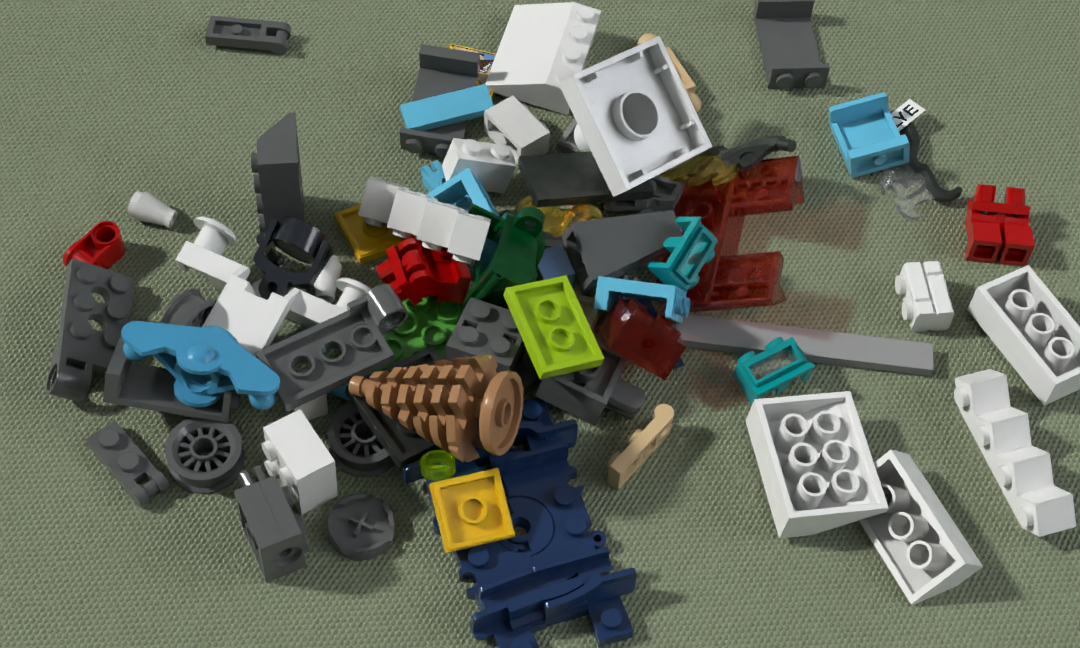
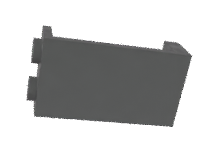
(789, 44)
(440, 73)
(153, 389)

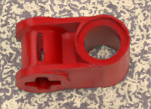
(99, 247)

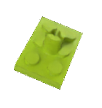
(553, 327)

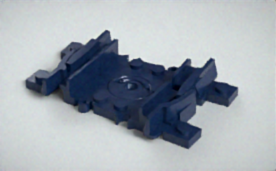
(556, 565)

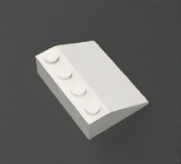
(541, 50)
(814, 462)

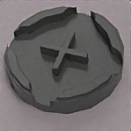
(361, 526)

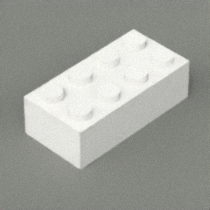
(1031, 332)

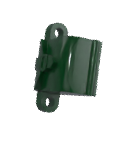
(508, 255)

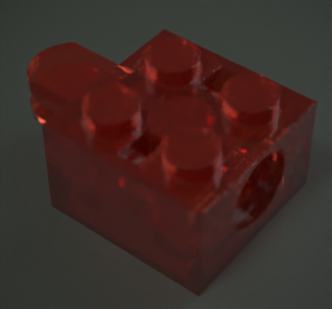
(643, 338)

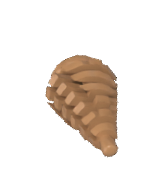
(450, 403)

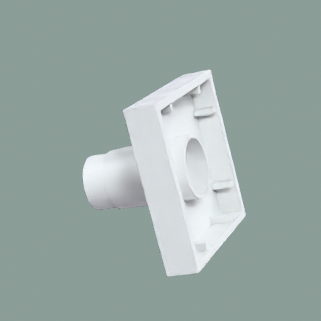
(634, 115)

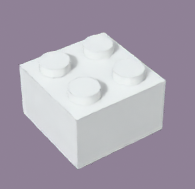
(300, 461)

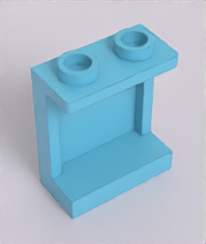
(868, 135)
(610, 289)

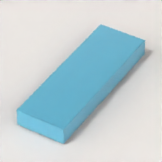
(446, 108)

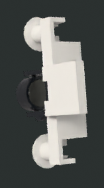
(258, 310)

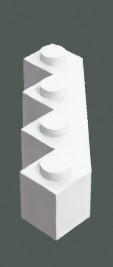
(424, 216)
(1007, 447)

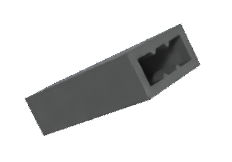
(617, 245)

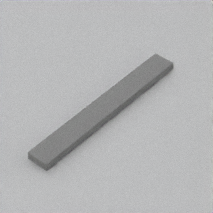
(817, 345)

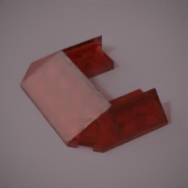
(742, 279)

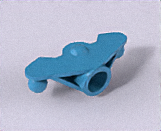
(202, 362)

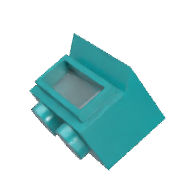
(687, 254)
(771, 368)

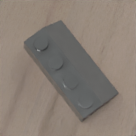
(278, 173)

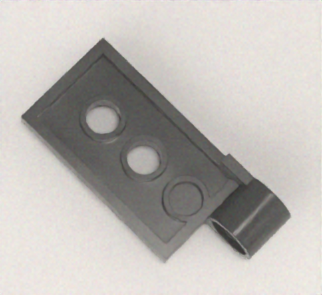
(354, 333)
(80, 346)

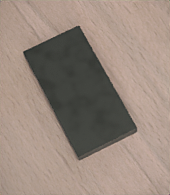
(571, 180)

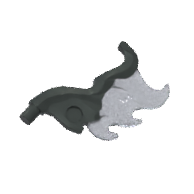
(913, 180)

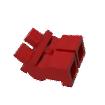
(998, 227)
(424, 272)

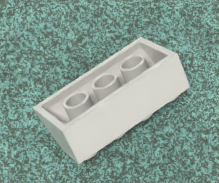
(917, 532)

